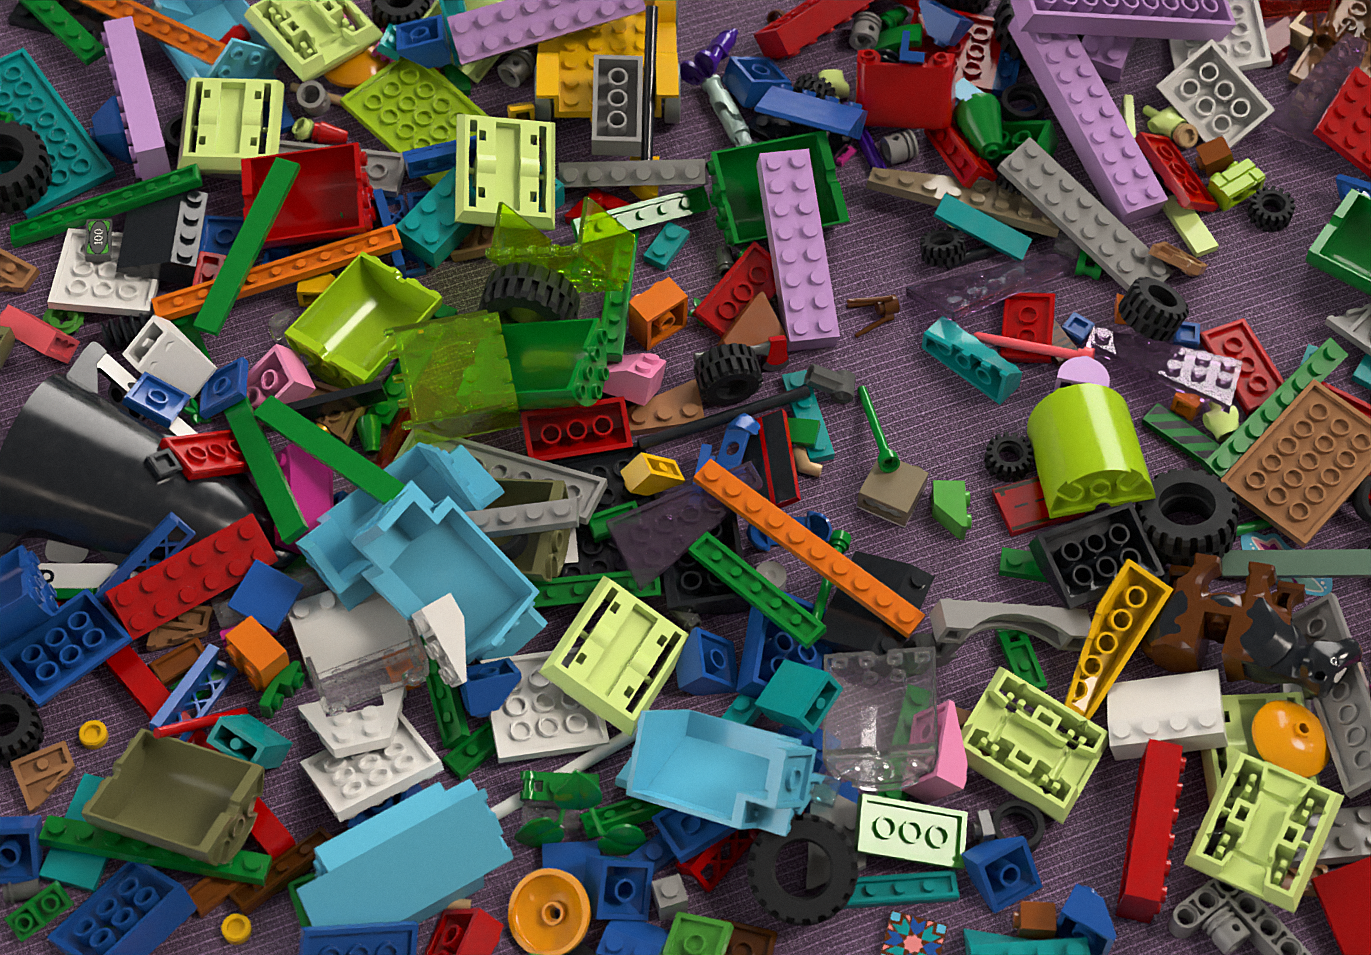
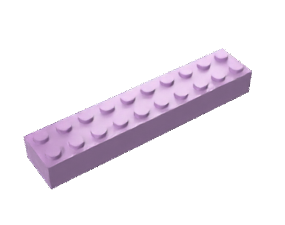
(1128, 18)
(1092, 123)

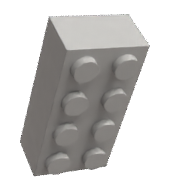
(617, 105)

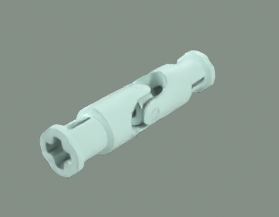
(727, 111)

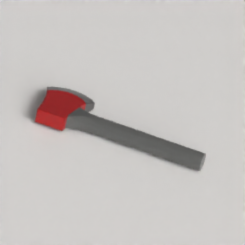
(774, 353)

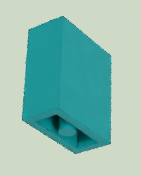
(799, 696)
(249, 740)

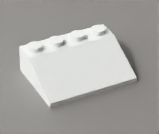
(1215, 96)
(338, 636)
(1167, 709)

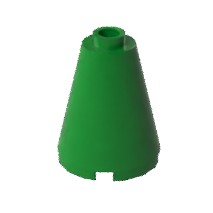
(981, 124)

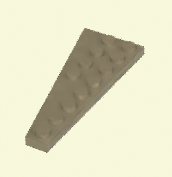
(983, 196)

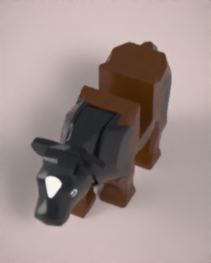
(1253, 626)

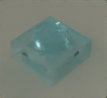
(826, 793)

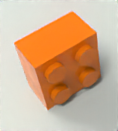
(658, 313)
(255, 653)

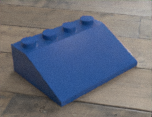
(813, 111)
(63, 648)
(767, 648)
(137, 902)

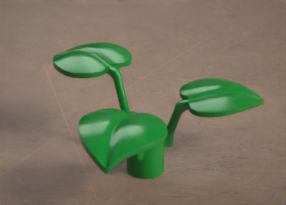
(575, 794)

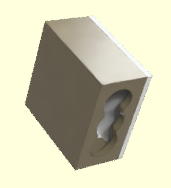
(894, 493)

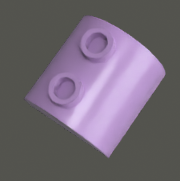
(1081, 371)

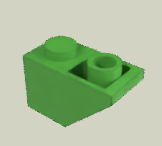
(949, 506)

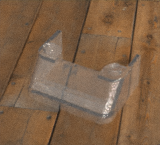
(371, 674)

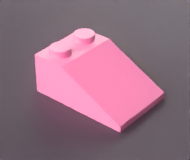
(279, 375)
(635, 377)
(951, 767)

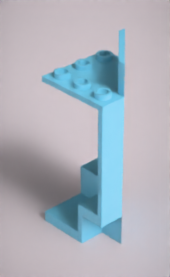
(215, 18)
(433, 471)
(437, 550)
(719, 770)
(407, 860)

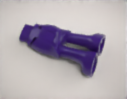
(707, 60)

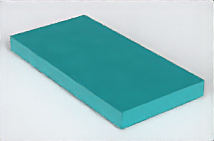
(73, 867)

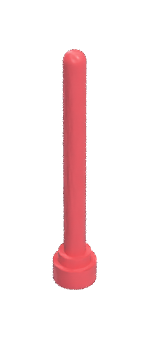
(1034, 347)

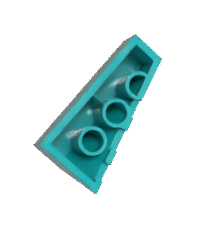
(971, 359)
(996, 944)

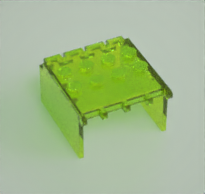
(593, 264)
(455, 377)

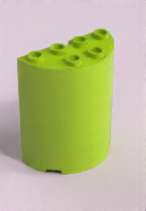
(346, 323)
(1087, 450)

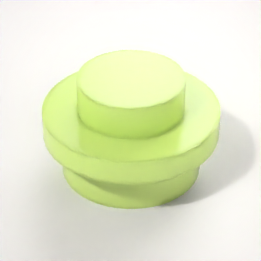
(303, 129)

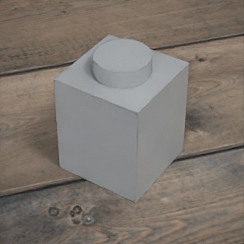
(669, 896)

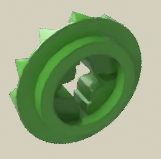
(53, 317)

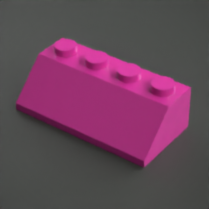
(311, 486)

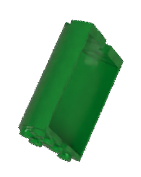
(738, 190)
(1345, 243)
(557, 362)

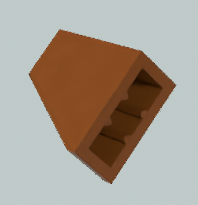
(753, 324)

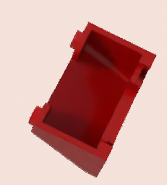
(906, 93)

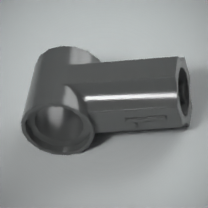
(838, 384)

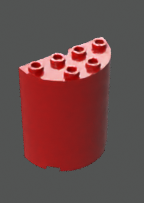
(327, 183)

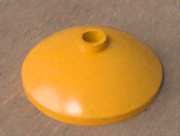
(356, 70)
(1290, 738)
(534, 907)

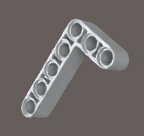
(1260, 918)

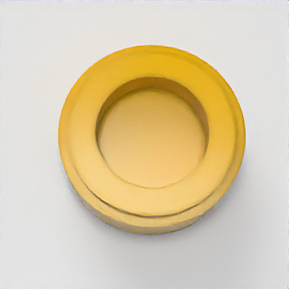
(93, 734)
(236, 929)

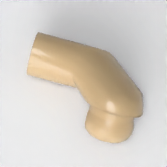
(803, 463)

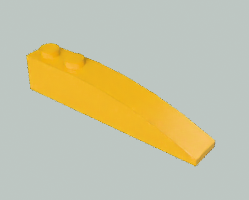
(1114, 634)

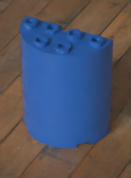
(24, 595)

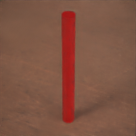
(194, 724)

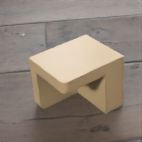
(1300, 34)

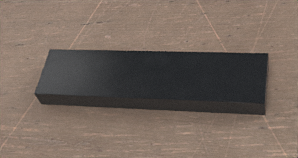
(340, 400)

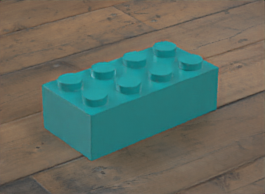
(431, 225)

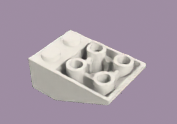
(169, 356)
(444, 633)

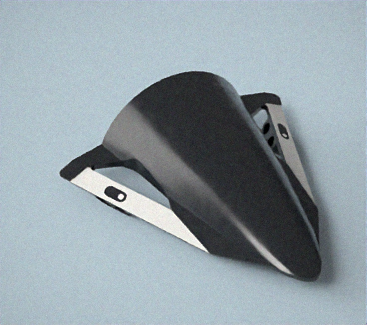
(82, 480)

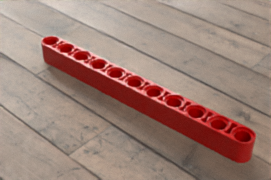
(150, 696)

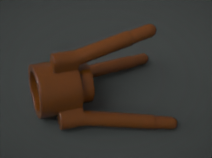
(1326, 35)
(883, 305)

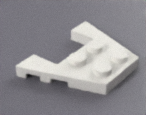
(357, 730)

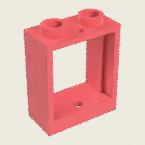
(39, 334)

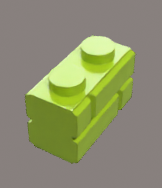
(1236, 184)

